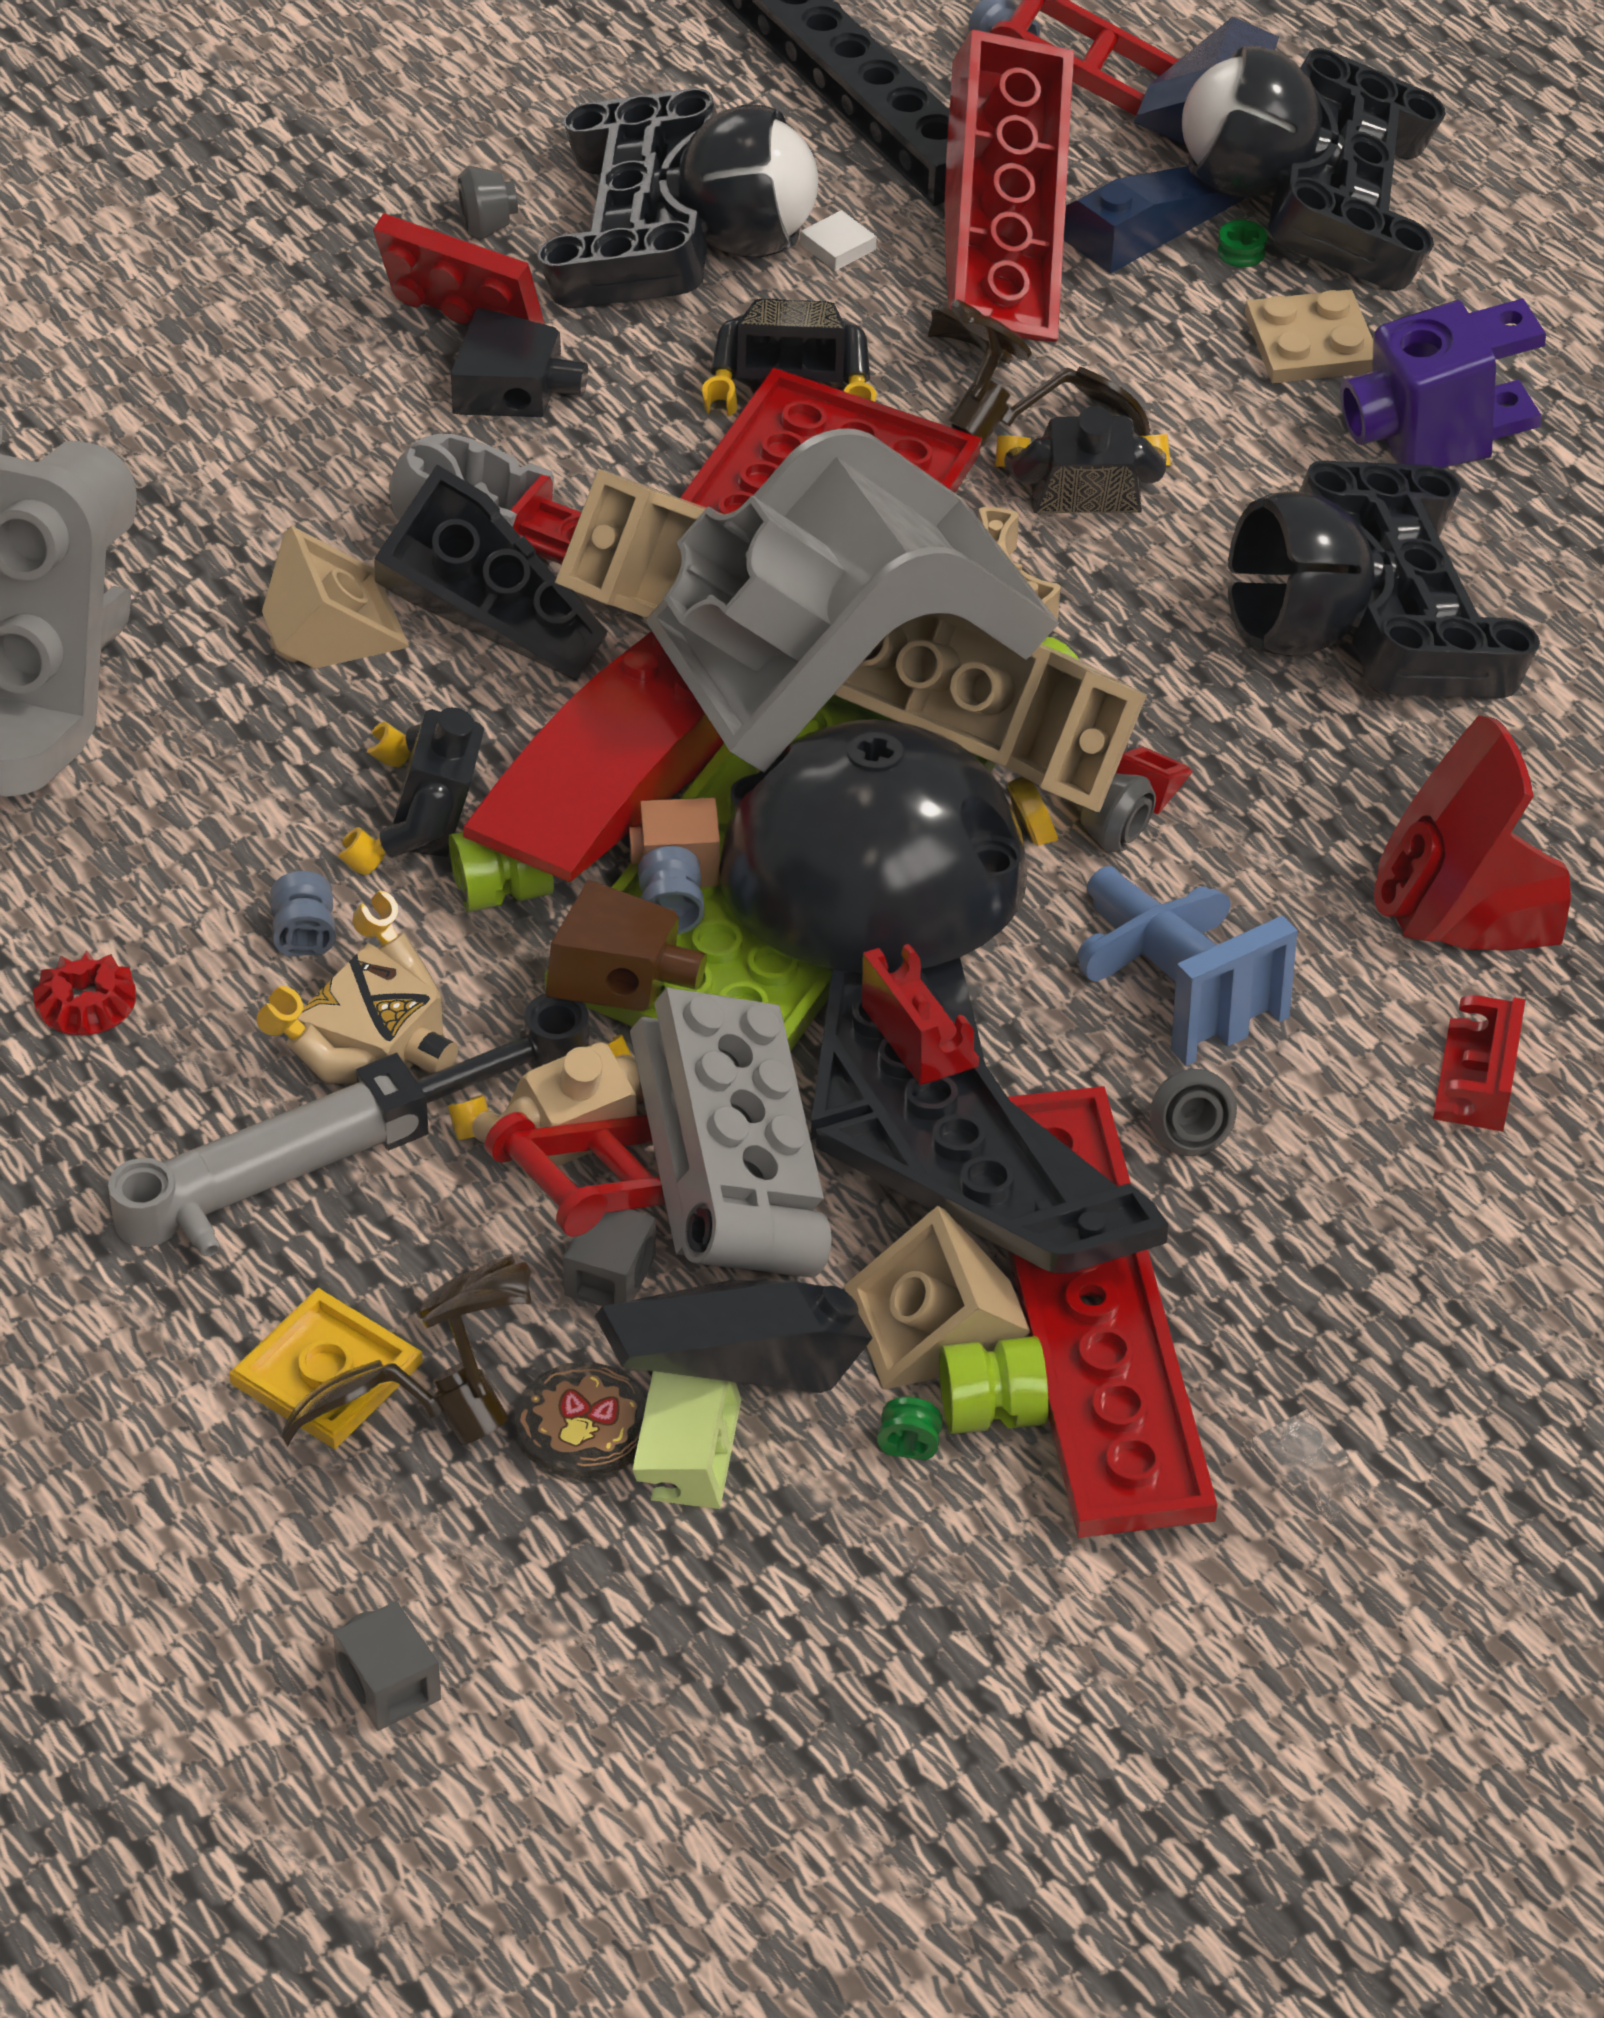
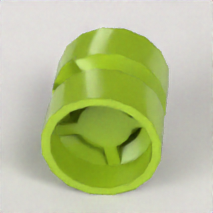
(492, 875)
(993, 1385)

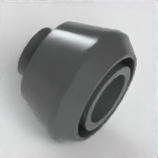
(485, 201)
(1123, 813)
(1193, 1112)

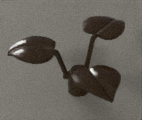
(986, 401)
(463, 1389)

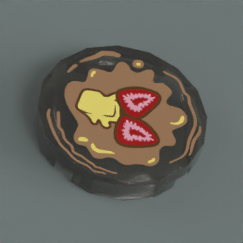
(581, 1421)

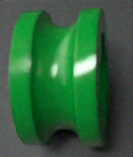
(1242, 243)
(910, 1428)

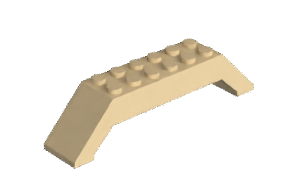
(937, 672)

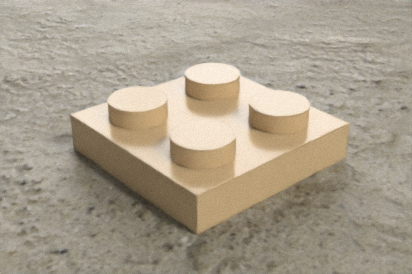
(1311, 335)

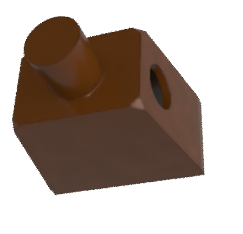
(619, 951)

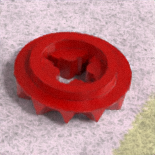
(90, 1011)

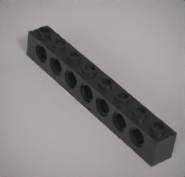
(858, 83)

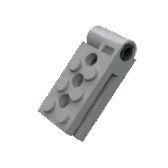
(731, 1134)

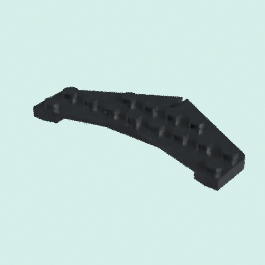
(966, 1143)

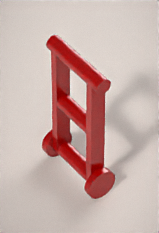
(1106, 38)
(583, 1207)

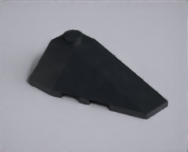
(477, 572)
(741, 1333)

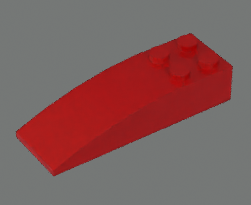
(1008, 180)
(584, 774)

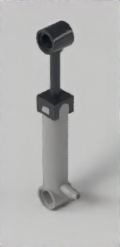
(383, 1107)

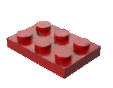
(453, 273)

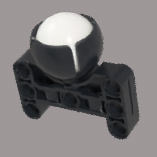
(1323, 146)
(672, 184)

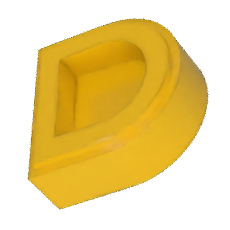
(1031, 810)

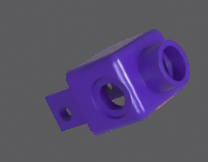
(1436, 384)

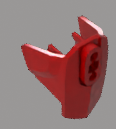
(1458, 867)

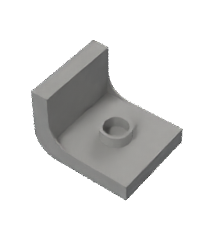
(816, 574)

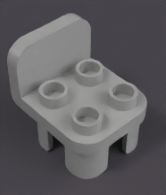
(54, 604)

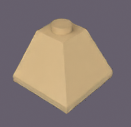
(327, 605)
(932, 1293)

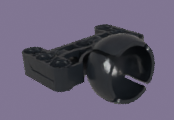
(1373, 560)

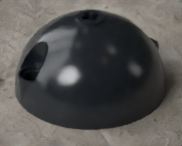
(872, 845)

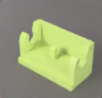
(687, 1438)

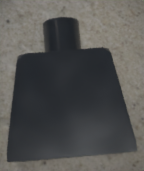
(511, 367)

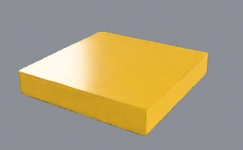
(314, 1346)

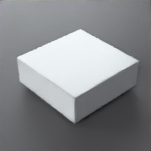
(838, 240)

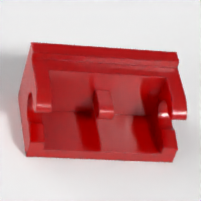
(914, 1019)
(1480, 1063)

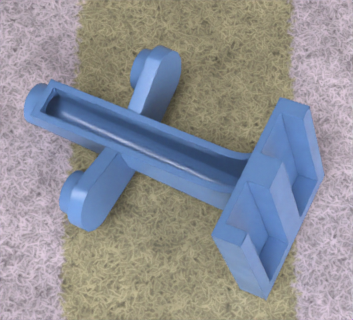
(1215, 983)

